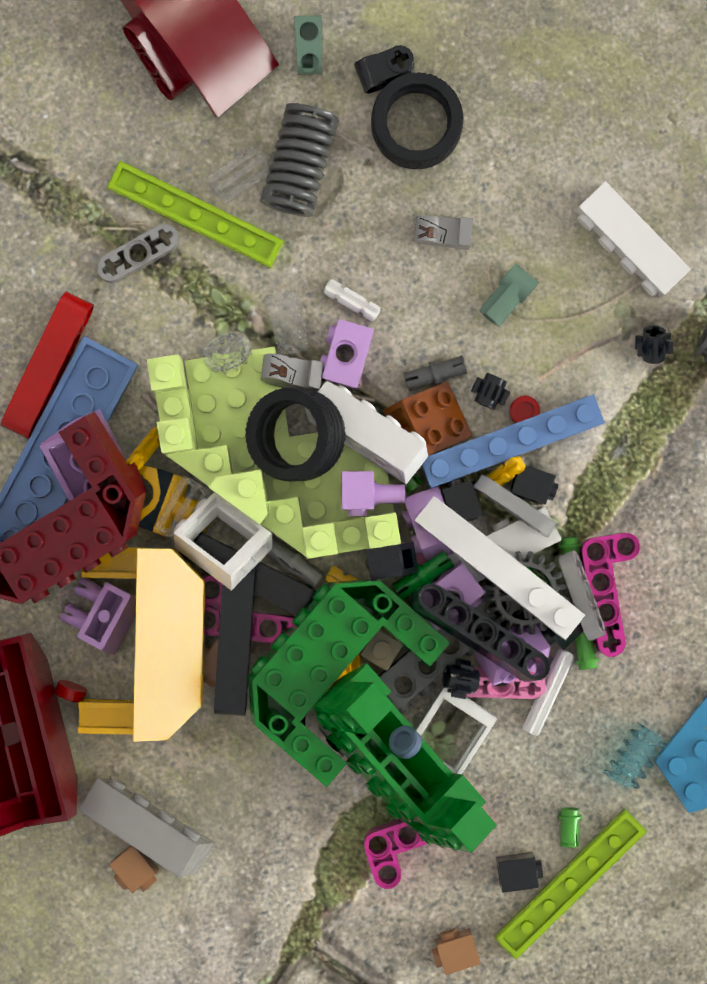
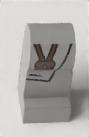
(444, 231)
(291, 372)

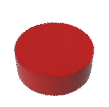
(523, 408)
(70, 691)

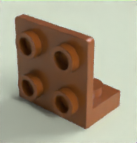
(433, 416)

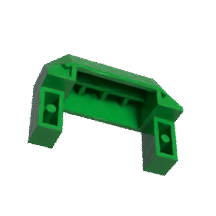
(317, 652)
(416, 789)

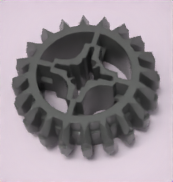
(529, 620)

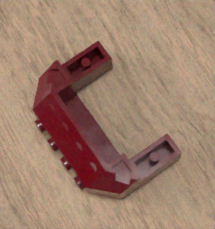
(81, 528)

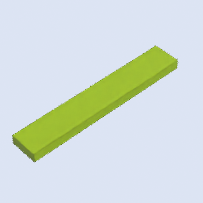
(195, 214)
(570, 884)

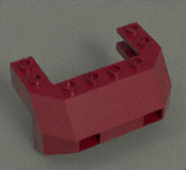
(35, 753)

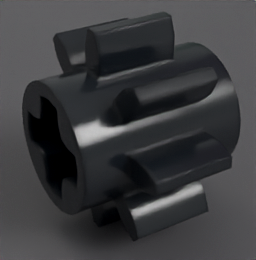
(654, 344)
(490, 391)
(461, 678)

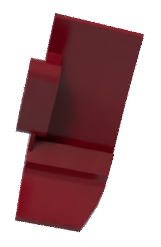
(199, 45)

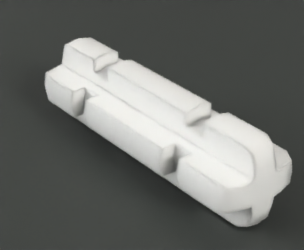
(351, 300)

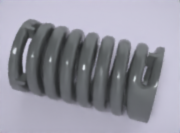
(307, 159)

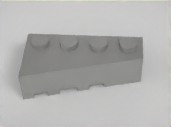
(146, 827)

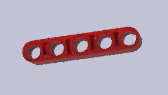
(47, 364)

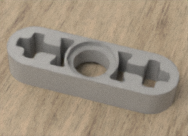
(121, 270)
(514, 505)
(582, 594)

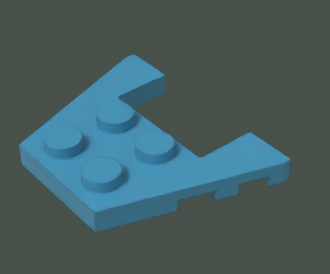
(686, 760)

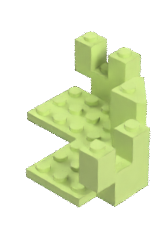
(207, 437)

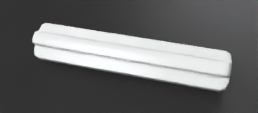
(553, 681)

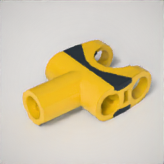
(163, 485)

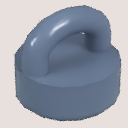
(405, 742)

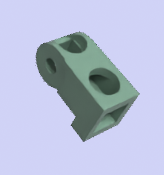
(309, 44)

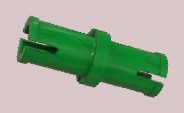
(426, 574)

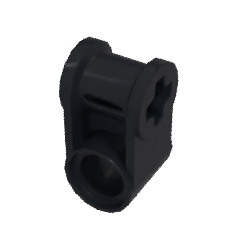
(381, 68)

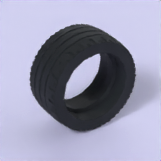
(422, 84)
(261, 434)

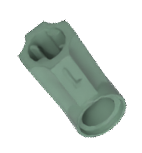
(512, 290)

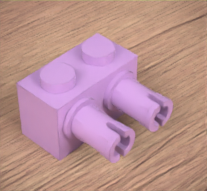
(363, 493)
(107, 619)

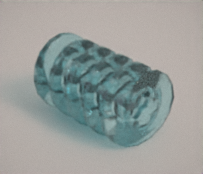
(635, 757)

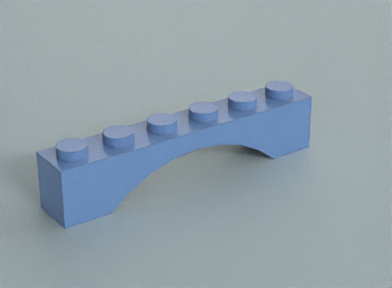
(512, 441)

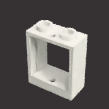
(252, 552)
(471, 708)

